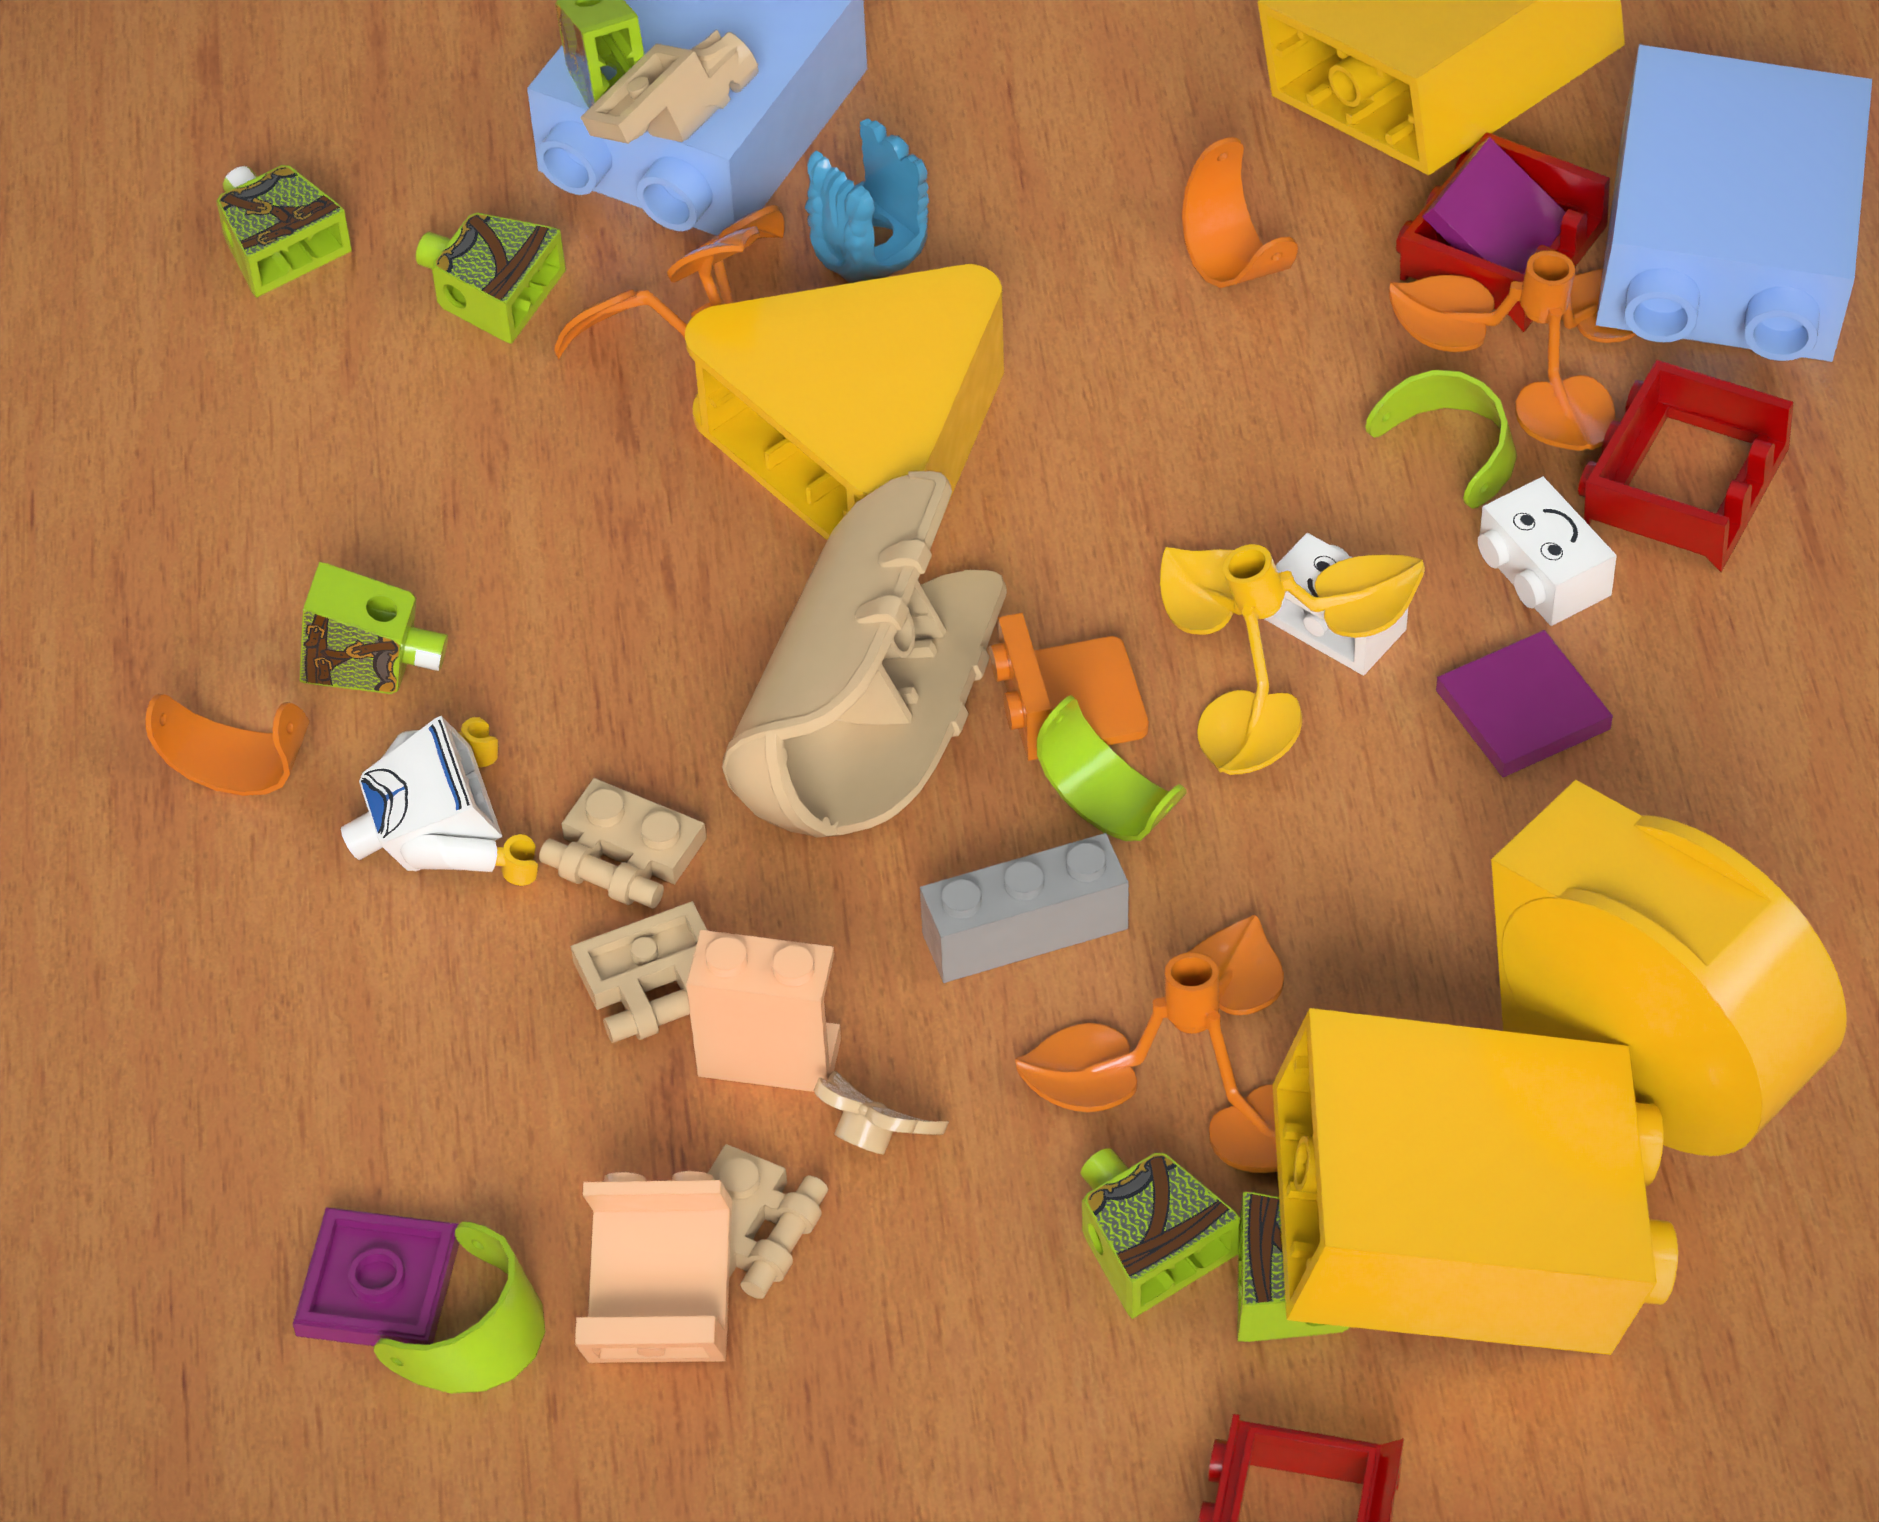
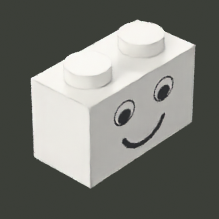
(1546, 551)
(1306, 562)

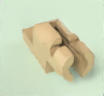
(672, 90)

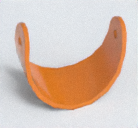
(1219, 225)
(225, 755)

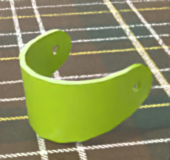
(1454, 391)
(1097, 779)
(491, 1349)

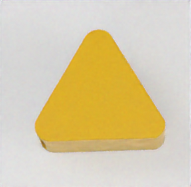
(850, 383)

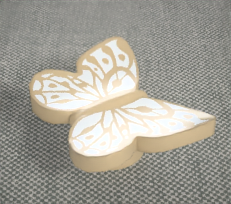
(869, 1122)

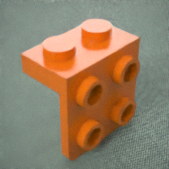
(1089, 670)

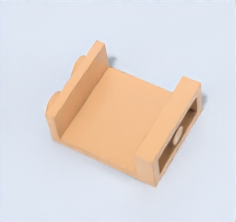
(761, 1010)
(657, 1269)

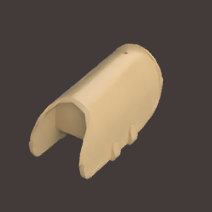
(866, 671)

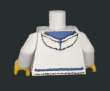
(434, 806)

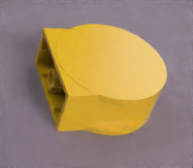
(1668, 948)

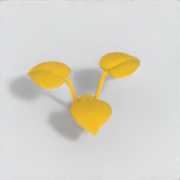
(1206, 587)

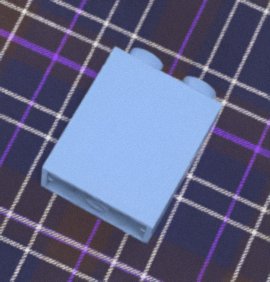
(739, 157)
(1736, 204)

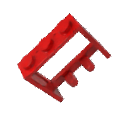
(1574, 188)
(1704, 403)
(1303, 1453)

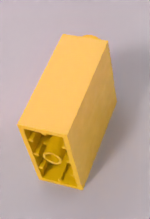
(1430, 72)
(1467, 1183)

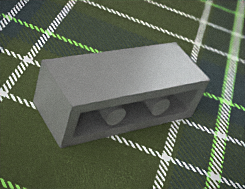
(1024, 907)

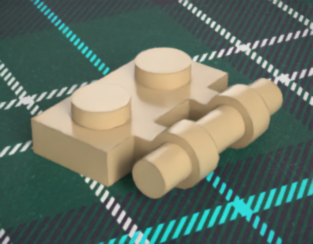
(631, 831)
(637, 960)
(757, 1197)

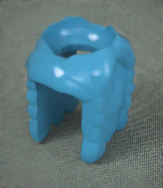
(889, 197)

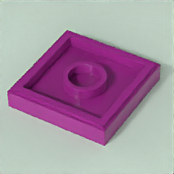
(1495, 210)
(1524, 703)
(376, 1278)

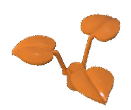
(759, 224)
(1453, 317)
(1092, 1063)

